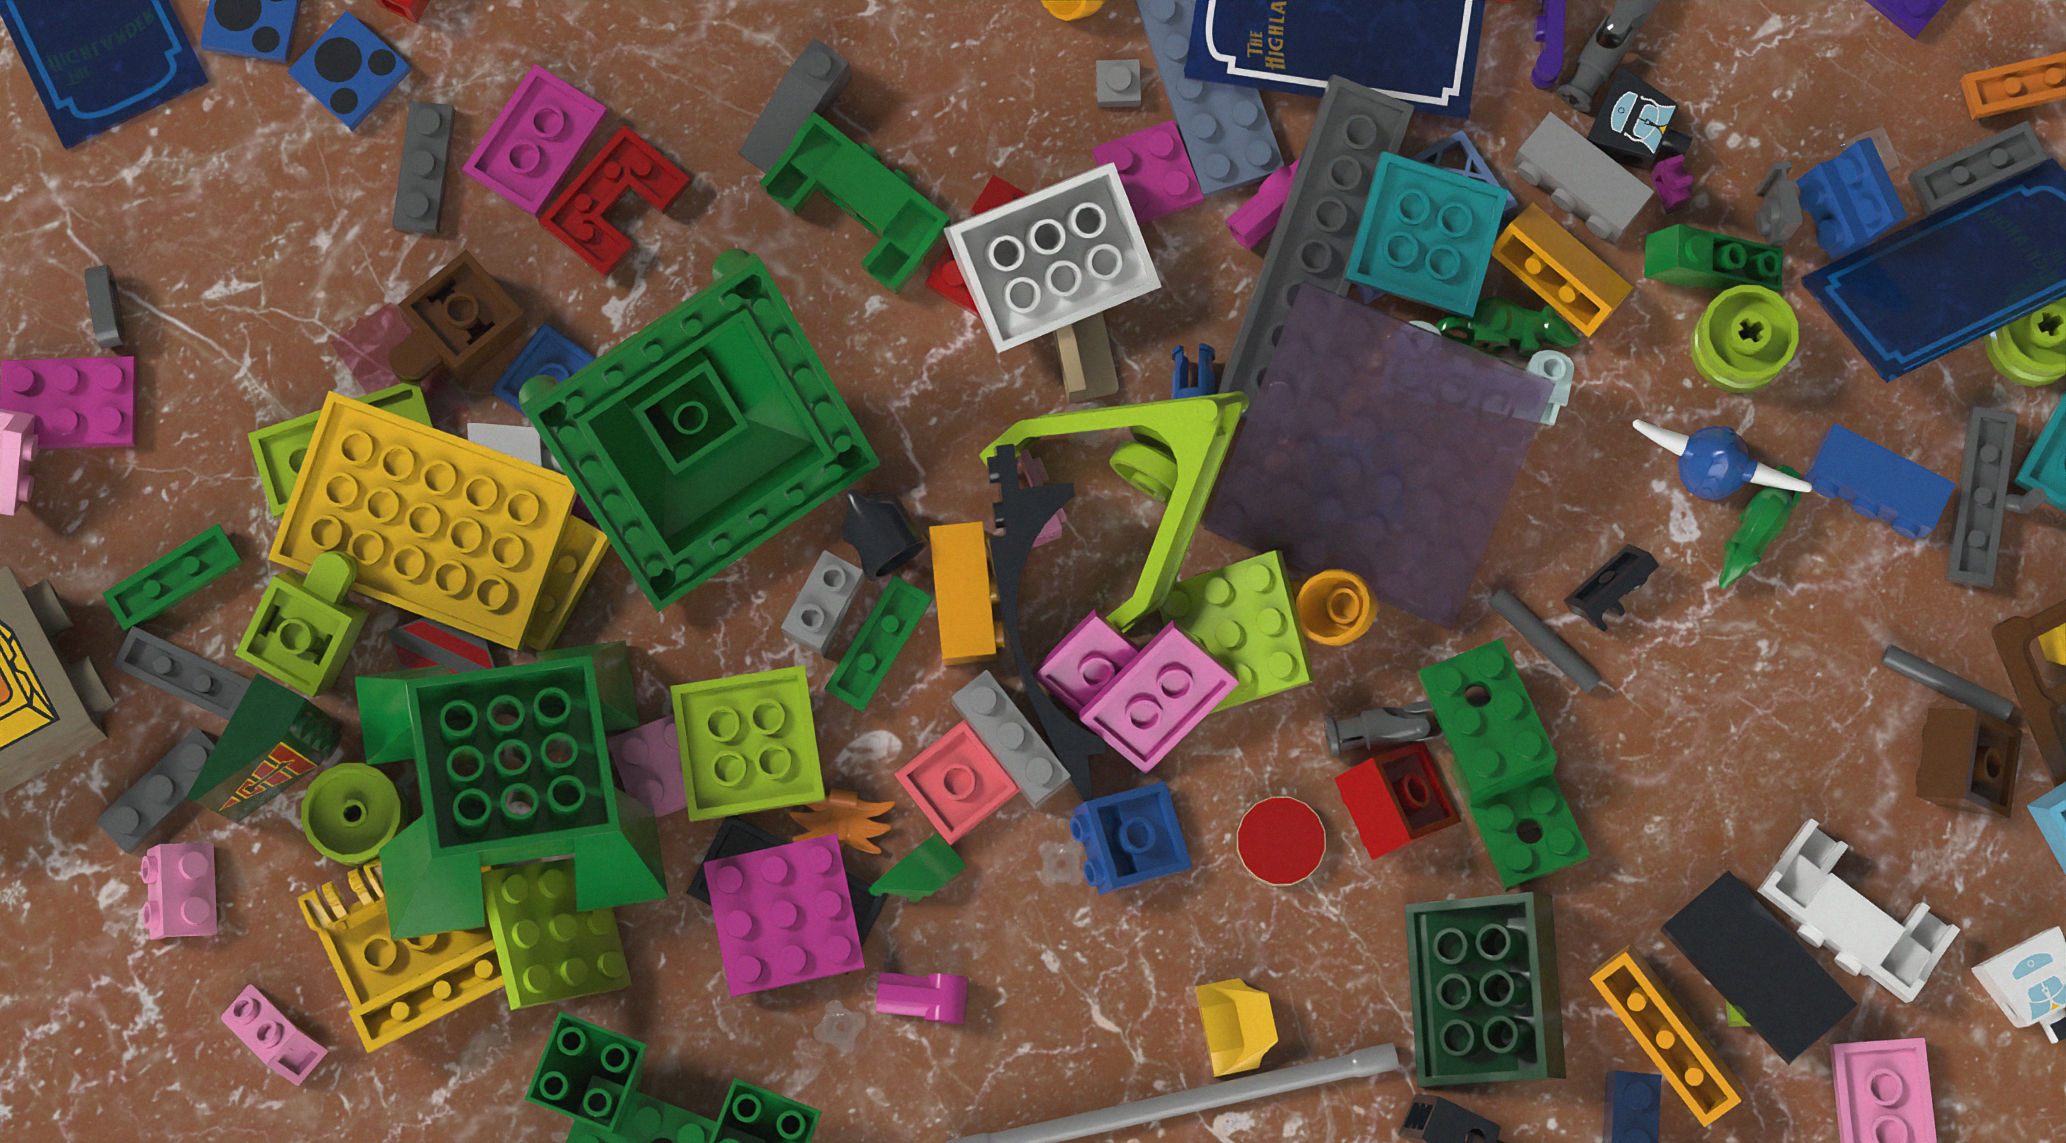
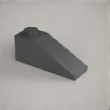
(806, 88)

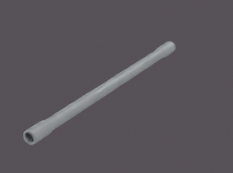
(1356, 1064)

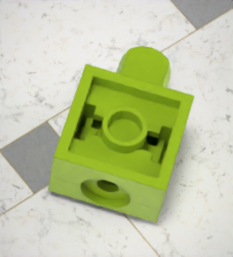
(306, 625)

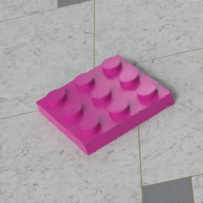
(784, 915)

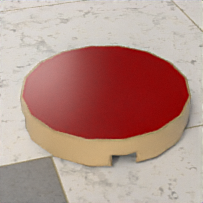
(1280, 841)

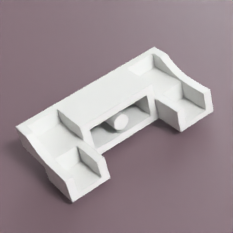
(1848, 923)

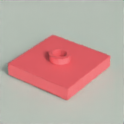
(957, 782)

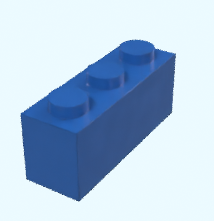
(1878, 482)

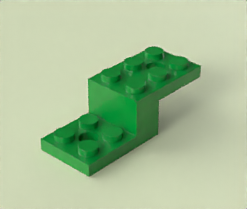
(1503, 764)

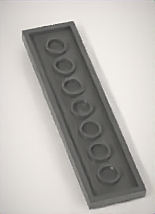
(1316, 220)

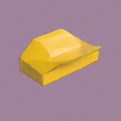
(1235, 1025)

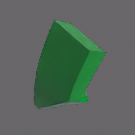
(921, 871)

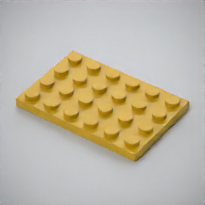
(427, 519)

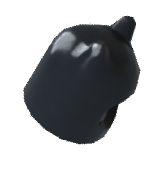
(881, 532)

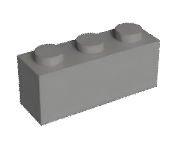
(1581, 178)
(1011, 739)

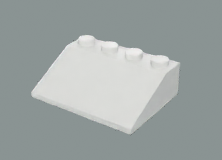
(1053, 257)

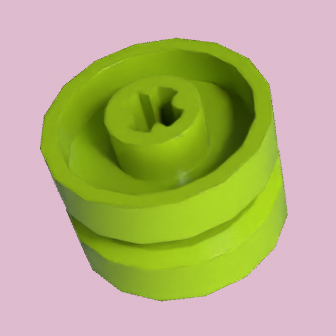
(1769, 337)
(2032, 347)
(1147, 463)
(349, 790)

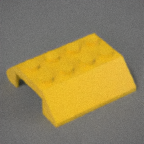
(400, 981)

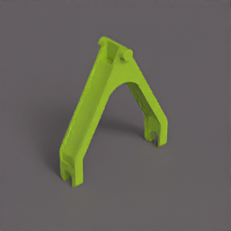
(1199, 437)

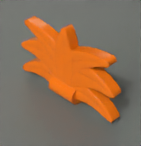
(847, 817)

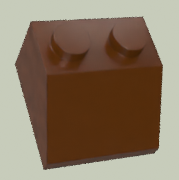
(1968, 762)

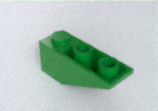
(1710, 259)

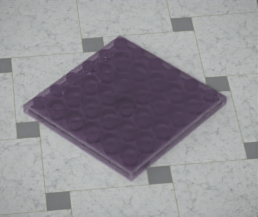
(1379, 453)

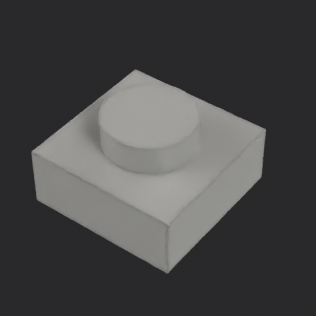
(1118, 83)

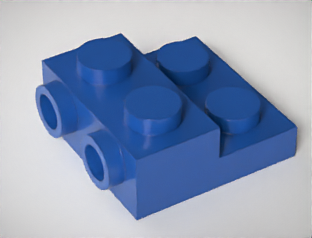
(1850, 199)
(1130, 838)

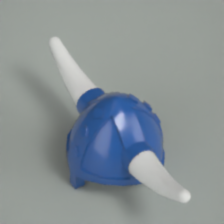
(1717, 462)

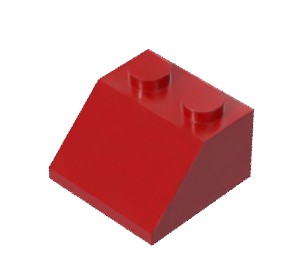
(1397, 799)

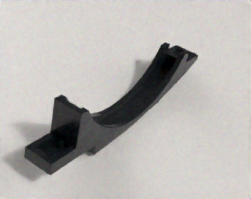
(1022, 517)

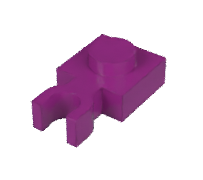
(1672, 183)

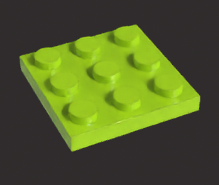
(1248, 623)
(747, 743)
(544, 943)

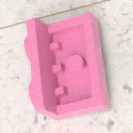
(17, 451)
(180, 890)

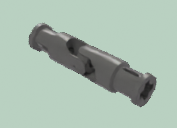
(1598, 63)
(1386, 726)

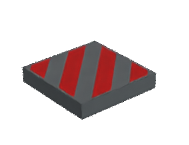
(435, 643)

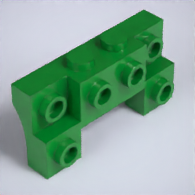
(866, 190)

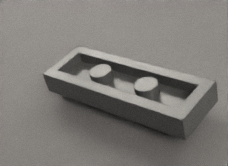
(424, 167)
(1977, 168)
(181, 673)
(157, 793)

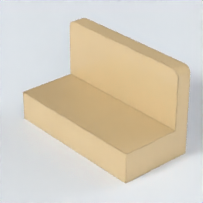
(1086, 359)

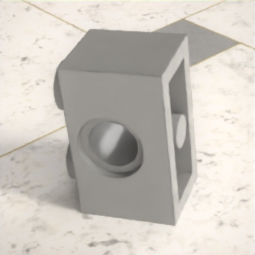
(823, 603)

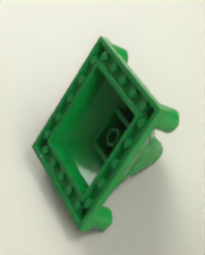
(702, 431)

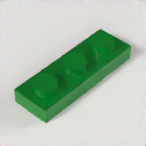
(173, 578)
(878, 644)

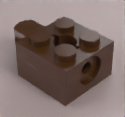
(440, 319)

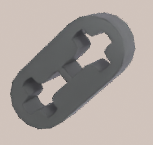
(105, 306)

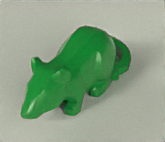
(1504, 323)
(1760, 524)

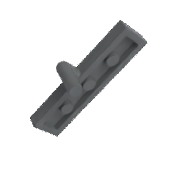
(1984, 497)

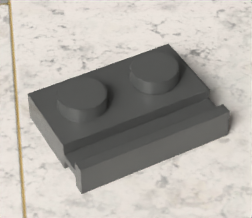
(1780, 211)

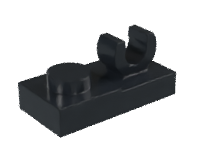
(1617, 577)

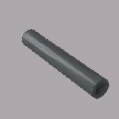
(1544, 640)
(1947, 683)

